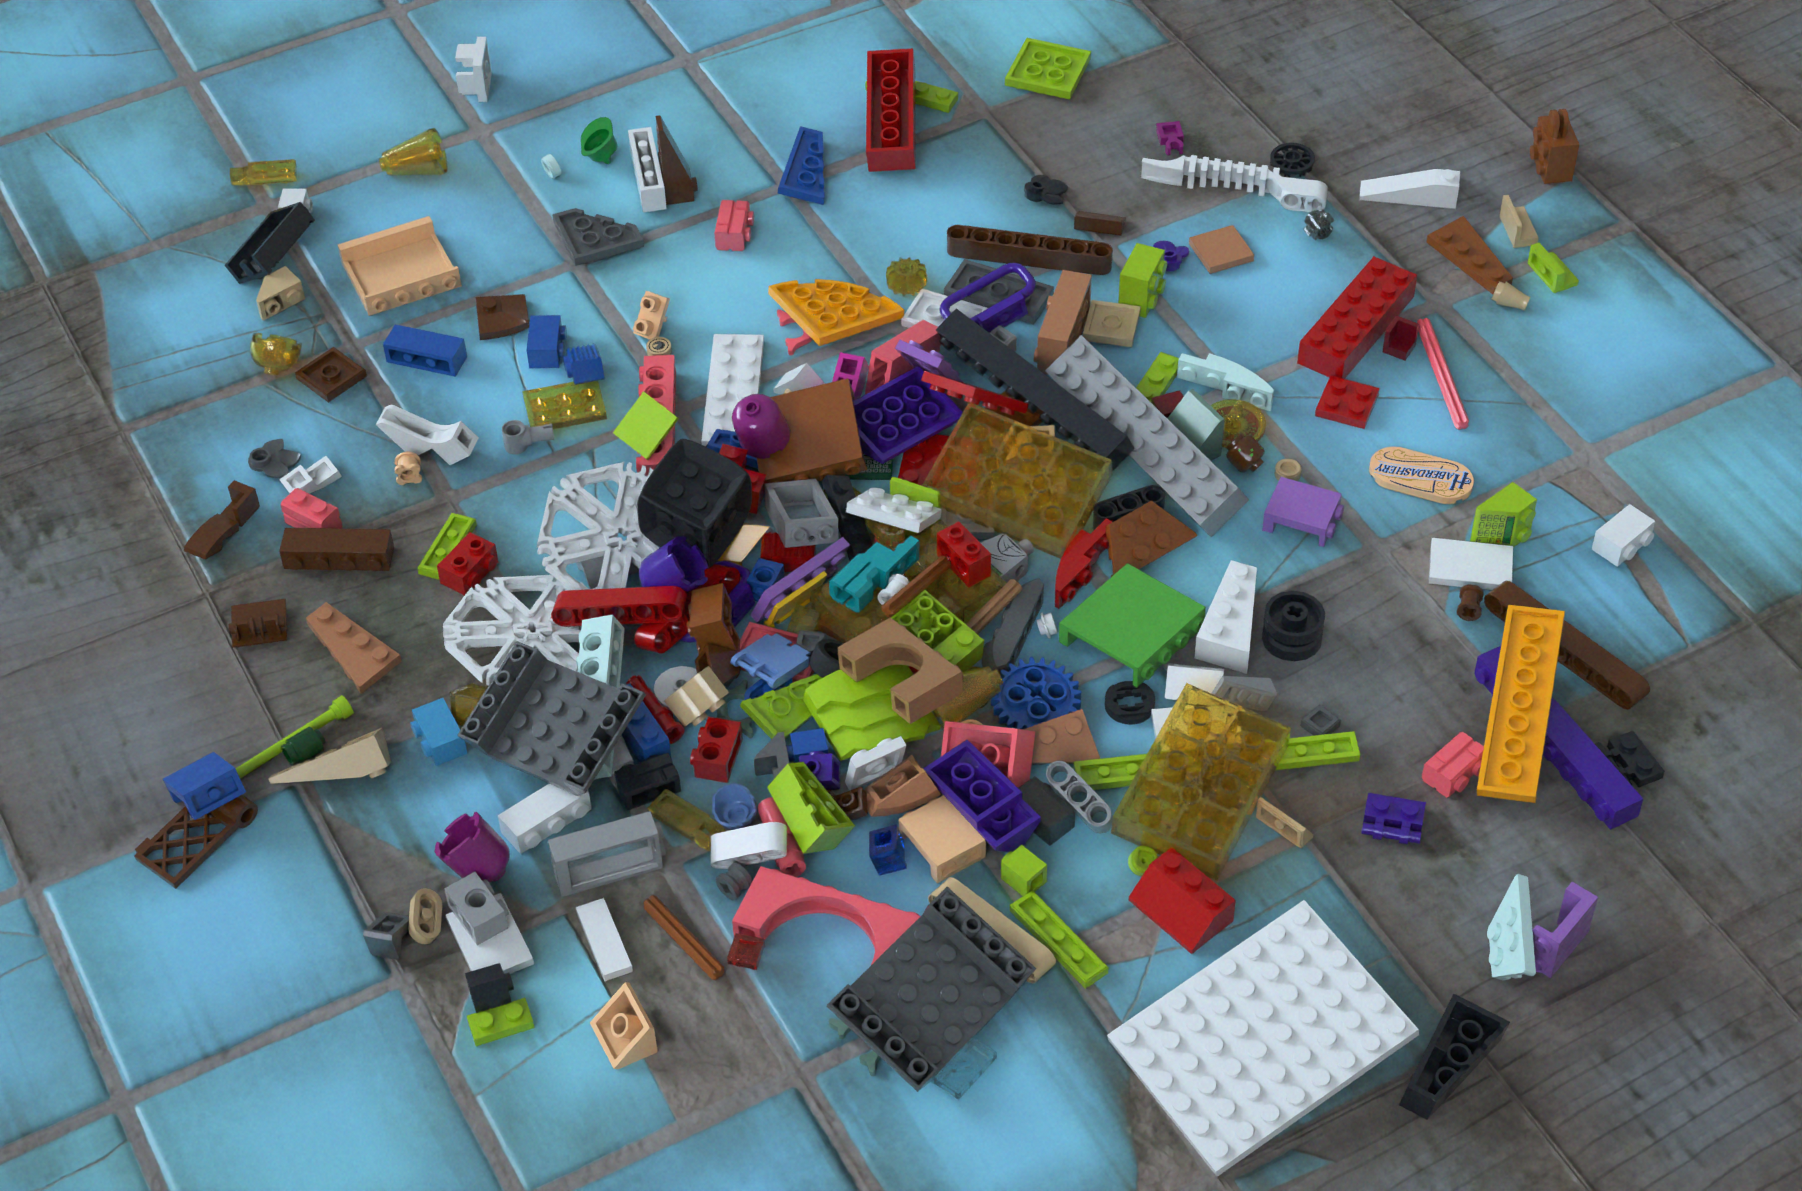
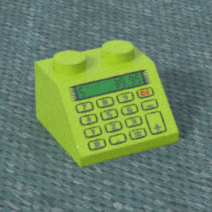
(1505, 517)

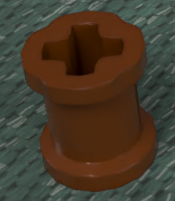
(1470, 597)

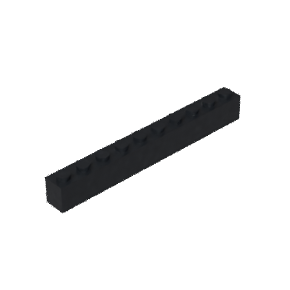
(1033, 387)

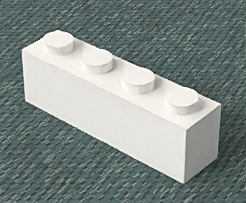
(647, 169)

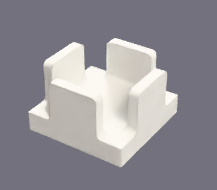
(479, 80)

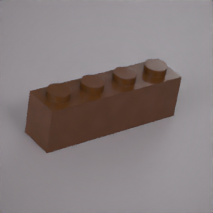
(337, 549)

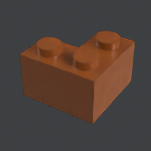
(711, 618)

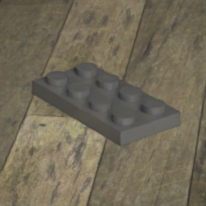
(999, 289)

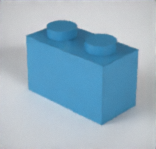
(438, 732)

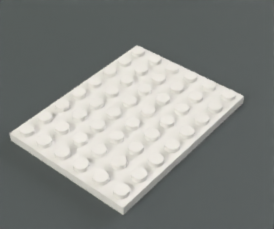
(1262, 1037)

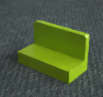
(1551, 269)

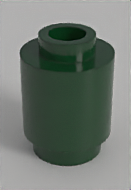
(303, 746)

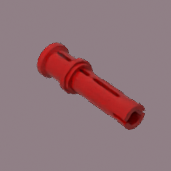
(663, 715)

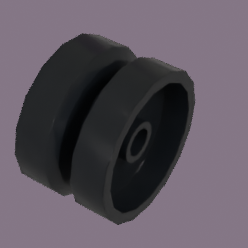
(1293, 625)

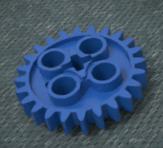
(1035, 697)

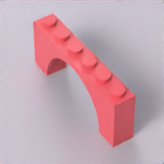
(781, 897)

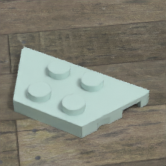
(1512, 934)

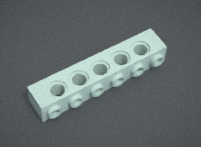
(601, 659)

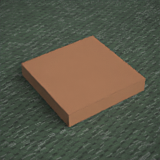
(1221, 249)

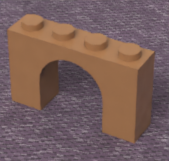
(894, 645)

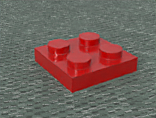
(1347, 402)

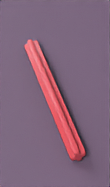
(1443, 374)

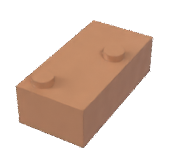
(1064, 317)

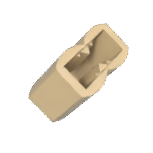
(696, 697)

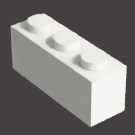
(541, 816)

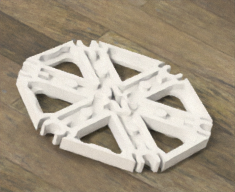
(603, 526)
(513, 624)

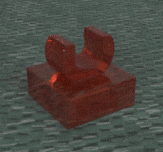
(746, 951)

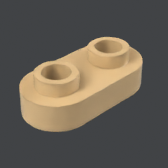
(425, 922)

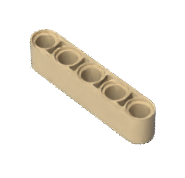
(1022, 941)

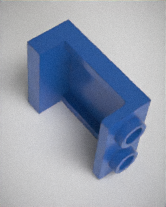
(205, 785)

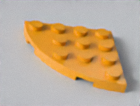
(834, 308)

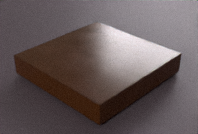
(330, 374)

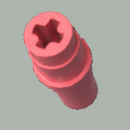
(794, 862)

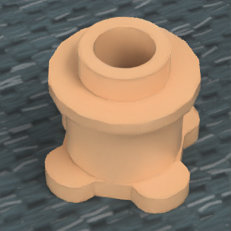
(407, 468)

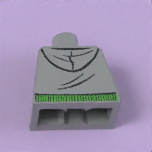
(1007, 557)

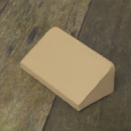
(1282, 823)

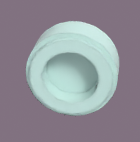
(551, 166)

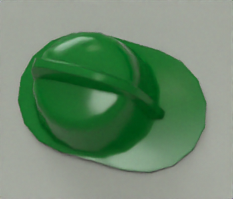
(598, 140)

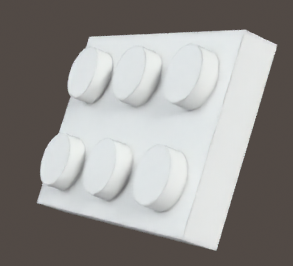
(894, 510)

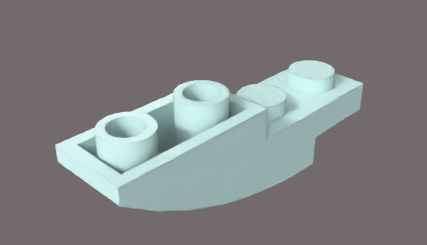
(1227, 376)

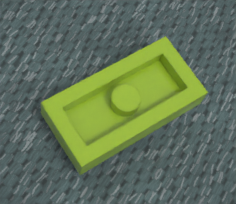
(500, 1022)

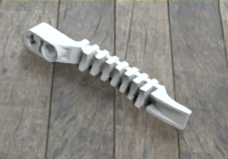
(1291, 192)

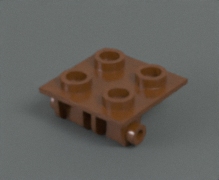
(258, 623)

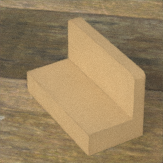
(1517, 224)

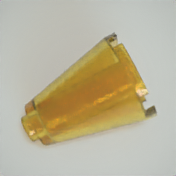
(416, 156)
(978, 688)

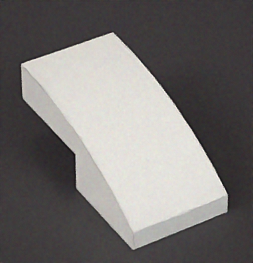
(313, 478)

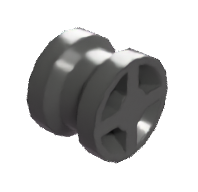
(734, 881)

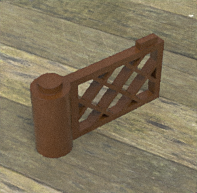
(234, 815)

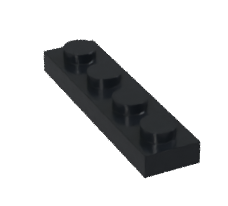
(851, 527)

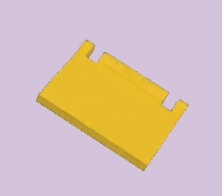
(801, 596)

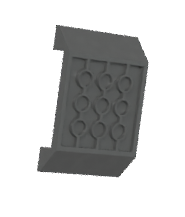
(549, 720)
(932, 989)

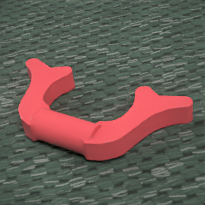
(792, 343)

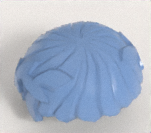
(733, 806)

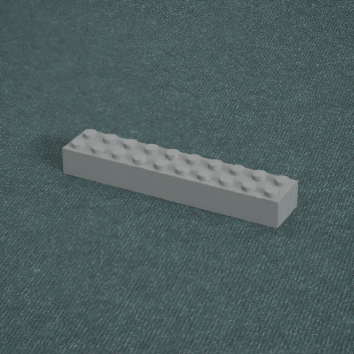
(1159, 446)

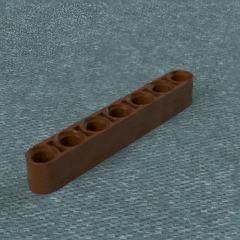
(1029, 249)
(1579, 652)

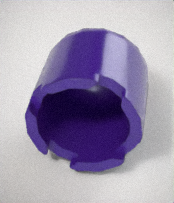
(674, 565)

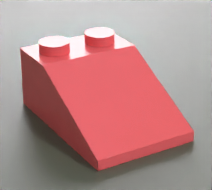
(1004, 747)

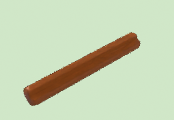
(916, 586)
(684, 937)

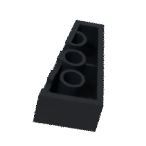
(1455, 1050)

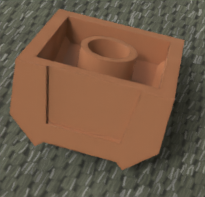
(900, 790)

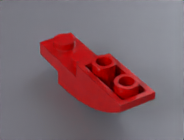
(1077, 562)

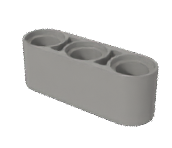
(1074, 784)

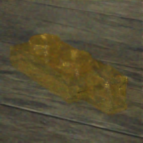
(265, 172)

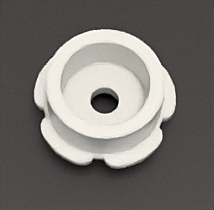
(1047, 625)

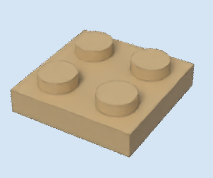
(1111, 323)

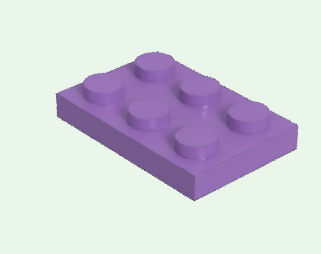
(930, 362)

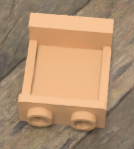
(943, 837)

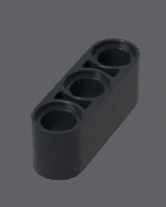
(1121, 505)

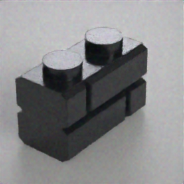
(646, 780)

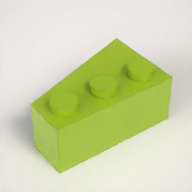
(809, 809)

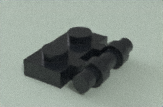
(1634, 758)

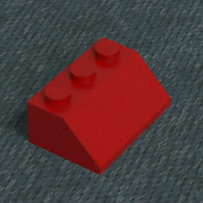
(1183, 900)

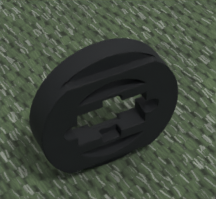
(1129, 714)

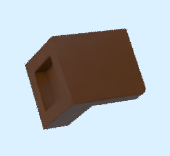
(243, 503)

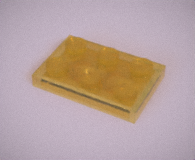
(564, 404)

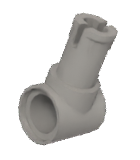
(519, 436)

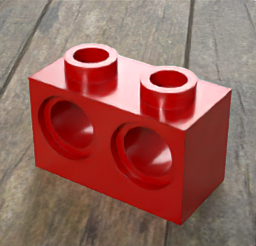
(967, 555)
(716, 749)

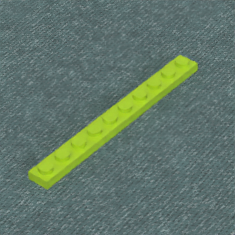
(1300, 753)

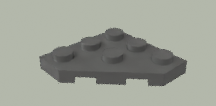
(595, 237)

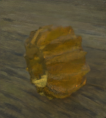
(906, 276)

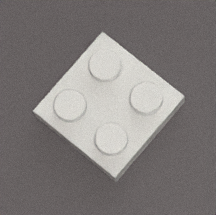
(872, 764)

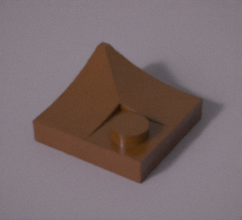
(501, 315)

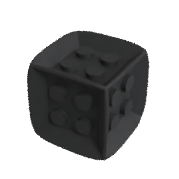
(695, 497)

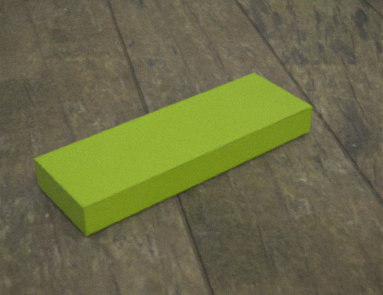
(448, 538)

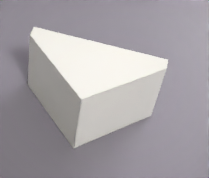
(798, 379)

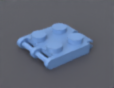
(772, 659)

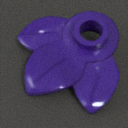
(1173, 254)

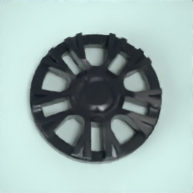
(1296, 162)

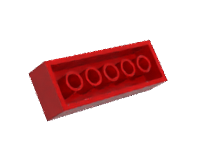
(891, 110)
(1357, 319)

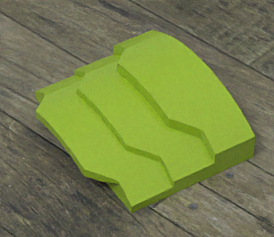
(861, 712)

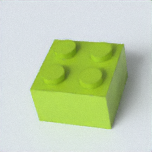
(1143, 278)

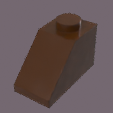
(719, 661)

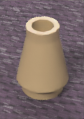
(1509, 296)

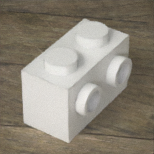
(1623, 535)

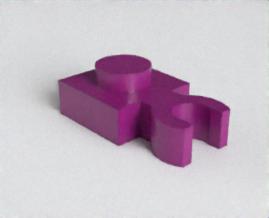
(1170, 135)

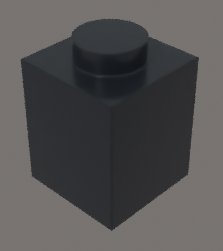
(489, 987)

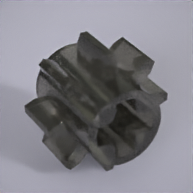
(1318, 224)

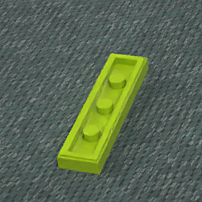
(1059, 939)

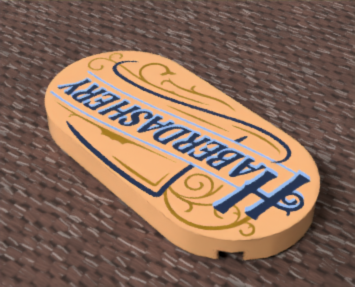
(1421, 475)

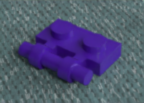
(1396, 813)

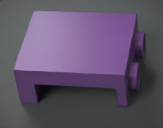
(1304, 509)
(1574, 923)

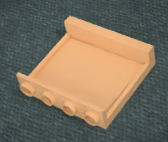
(398, 266)

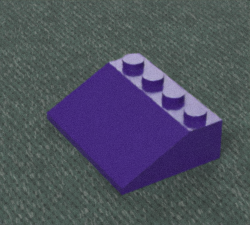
(902, 415)

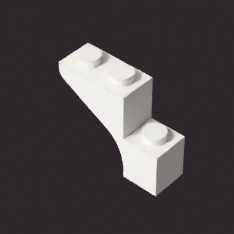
(420, 435)

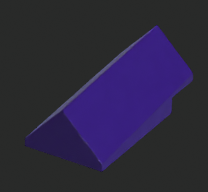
(984, 797)

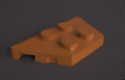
(1144, 536)

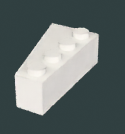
(1228, 623)

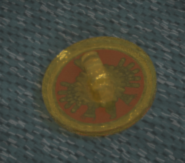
(1240, 418)

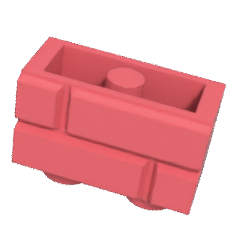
(733, 225)
(308, 511)
(1454, 765)

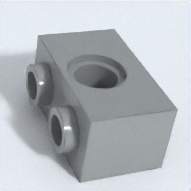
(477, 908)

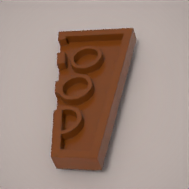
(1470, 253)

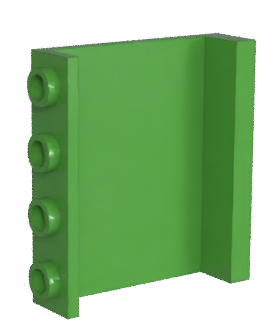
(1134, 621)

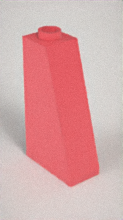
(889, 364)

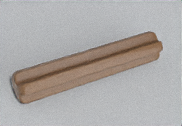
(994, 606)

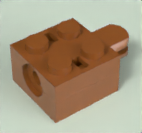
(1554, 147)

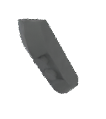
(1015, 627)

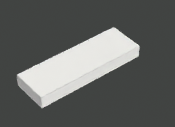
(604, 939)

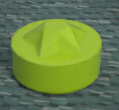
(1141, 859)

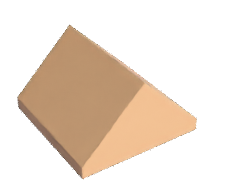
(624, 1029)

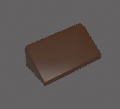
(1099, 223)

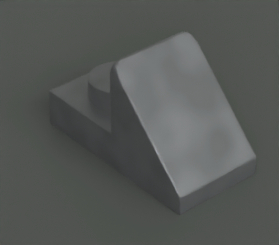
(772, 757)
(385, 935)

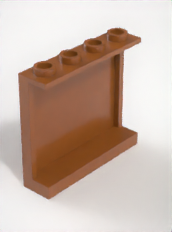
(821, 435)

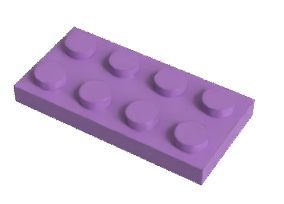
(824, 561)

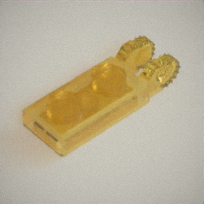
(684, 818)

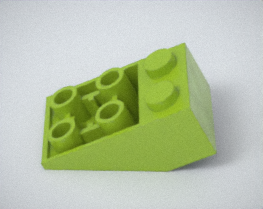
(941, 630)

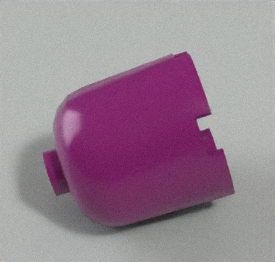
(760, 425)
(474, 848)

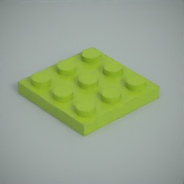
(1048, 68)

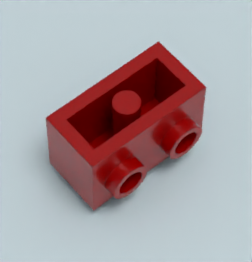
(467, 563)

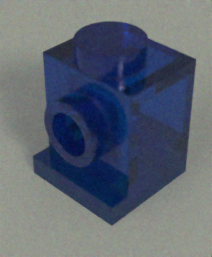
(887, 850)

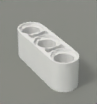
(749, 845)

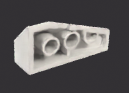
(1420, 188)

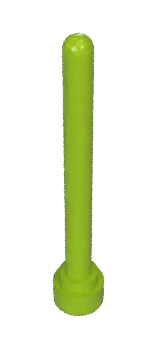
(339, 709)

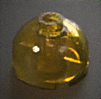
(274, 353)

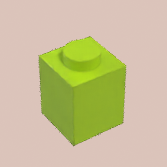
(1023, 870)

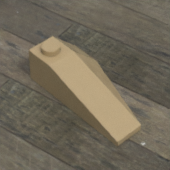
(354, 760)

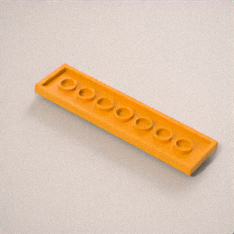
(1521, 704)

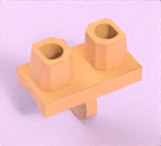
(651, 315)

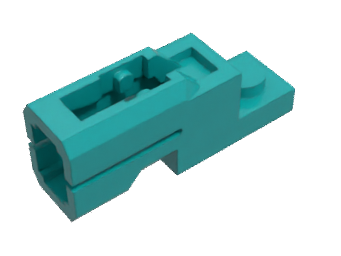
(871, 571)

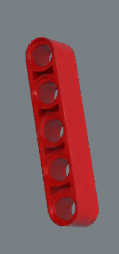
(627, 605)
(662, 636)

